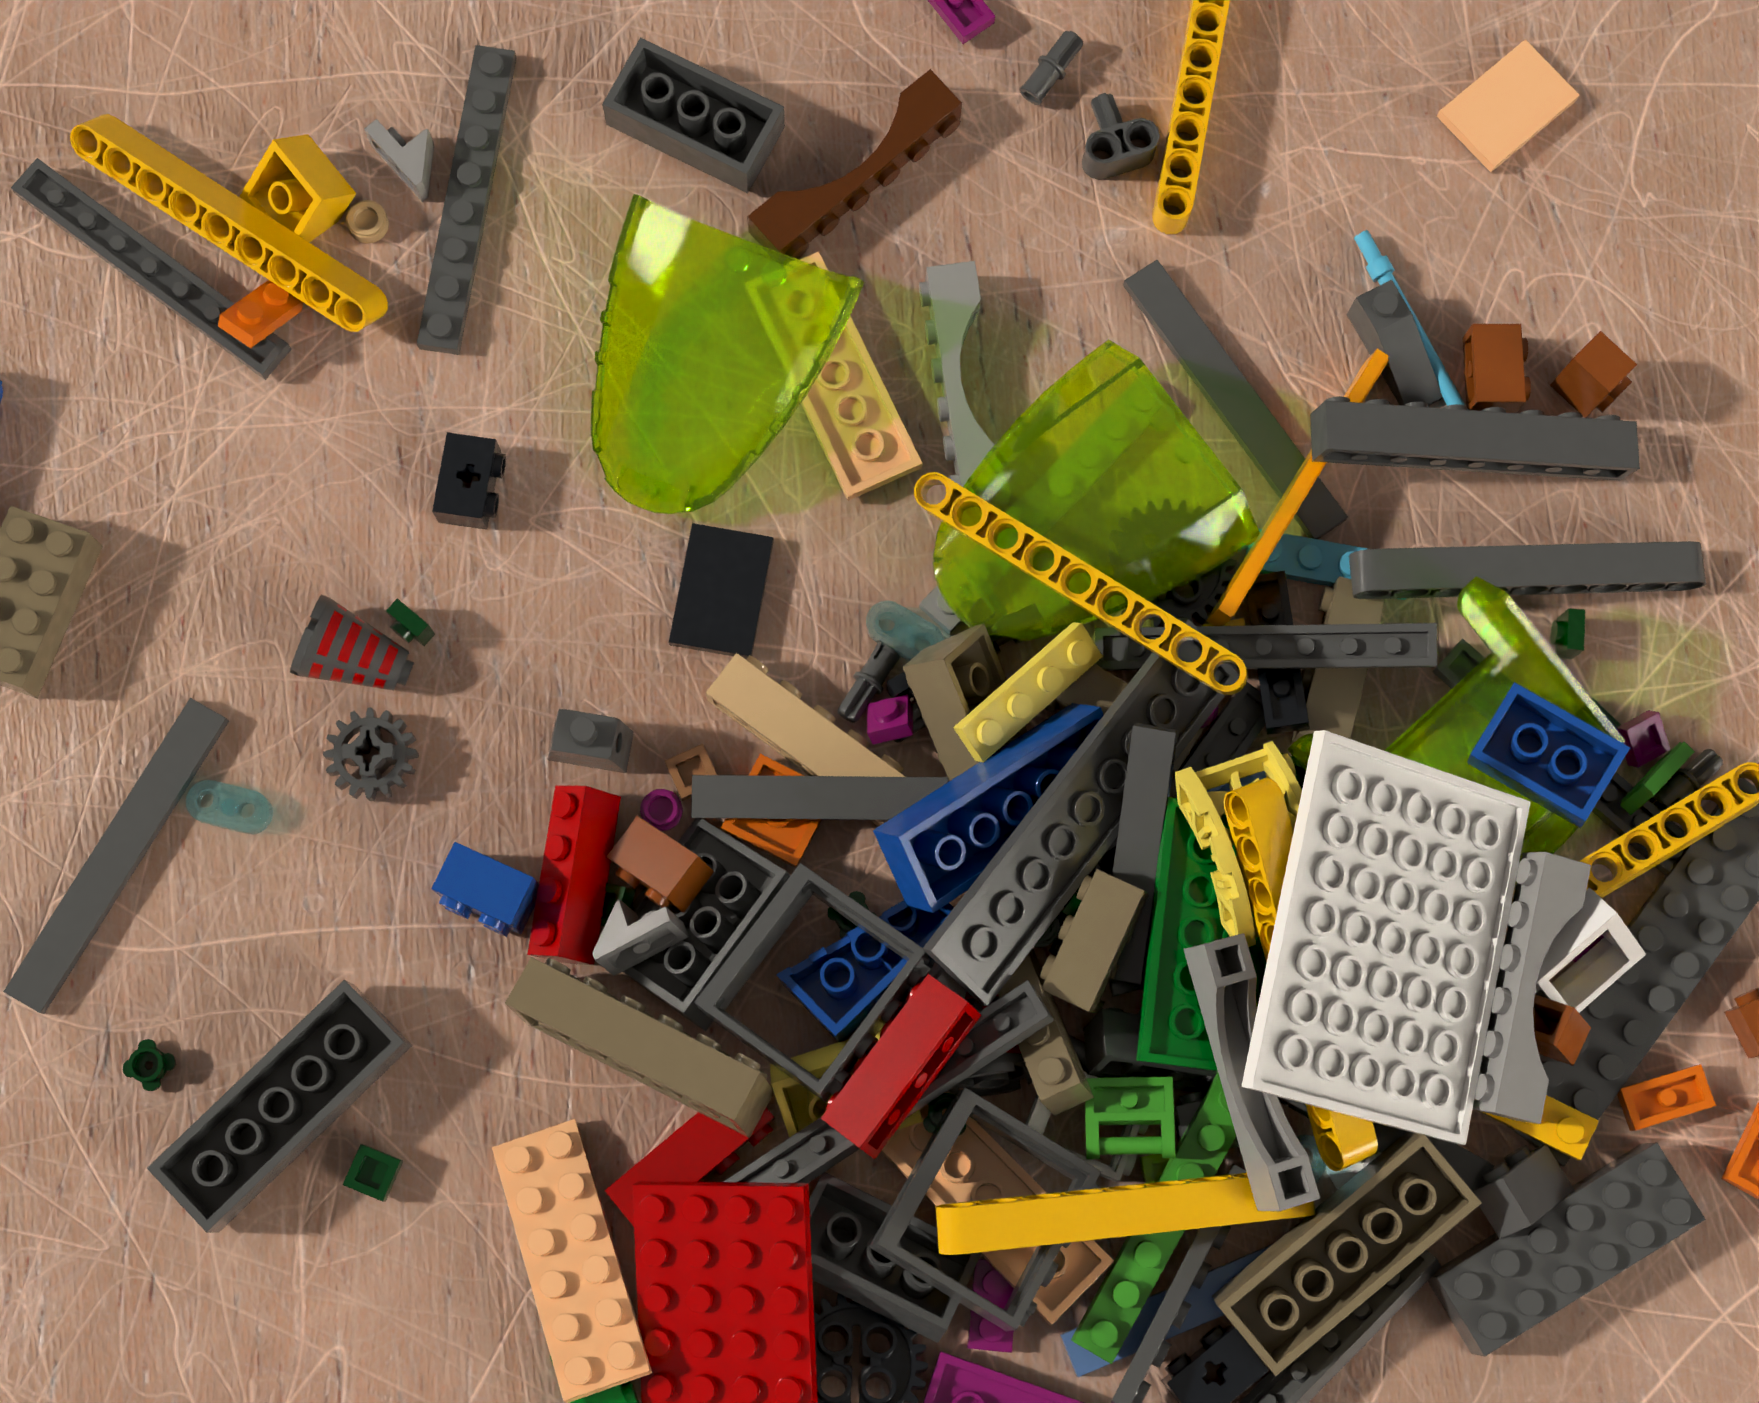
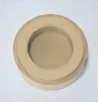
(367, 221)

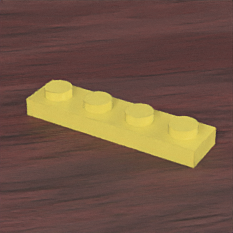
(1028, 692)

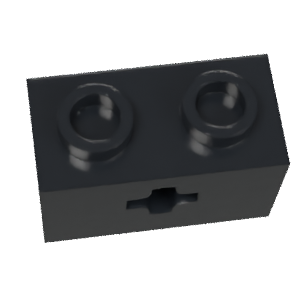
(462, 459)
(1237, 1372)

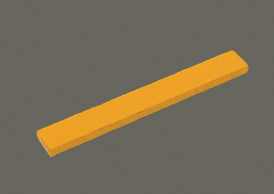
(1288, 505)

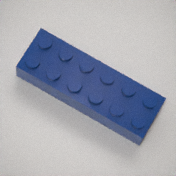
(957, 830)

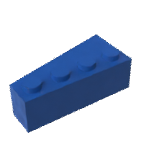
(853, 973)

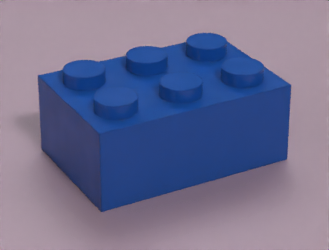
(1547, 755)

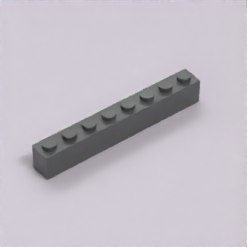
(1473, 439)

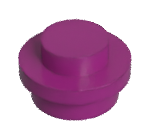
(661, 809)

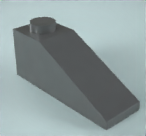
(1388, 324)
(1112, 1053)

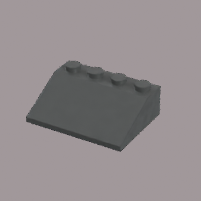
(714, 920)

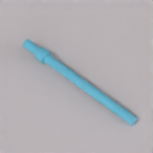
(1381, 270)

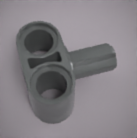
(1116, 139)

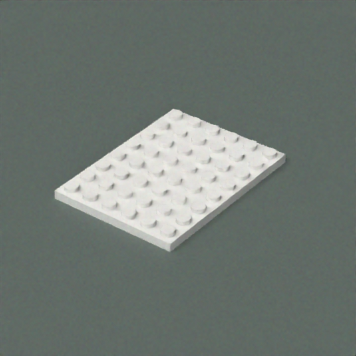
(1387, 940)

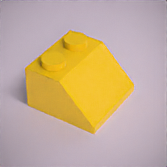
(298, 187)

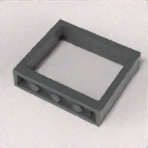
(762, 938)
(1040, 1267)

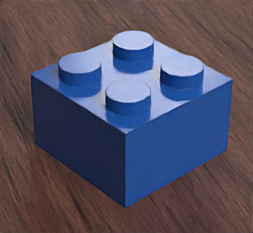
(486, 888)

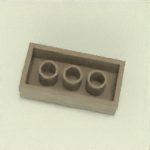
(40, 587)

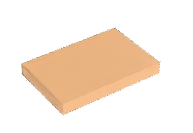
(1508, 105)

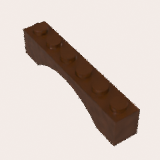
(797, 217)

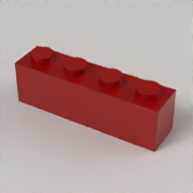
(574, 874)
(900, 1065)
(687, 1156)

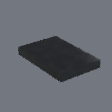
(721, 591)

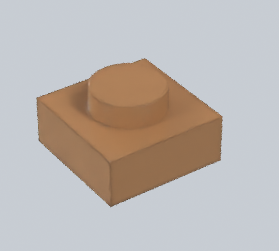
(689, 763)

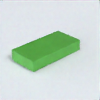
(1656, 777)

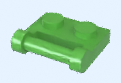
(1130, 1103)

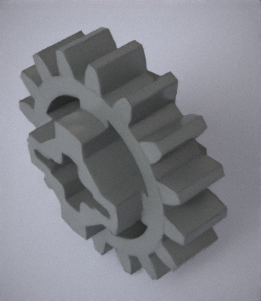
(353, 753)

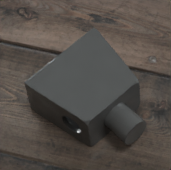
(590, 741)

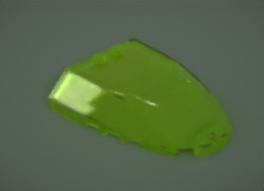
(703, 355)
(1110, 478)

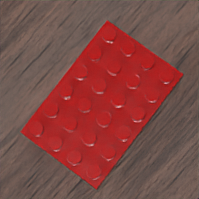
(725, 1292)

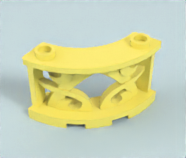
(1204, 815)

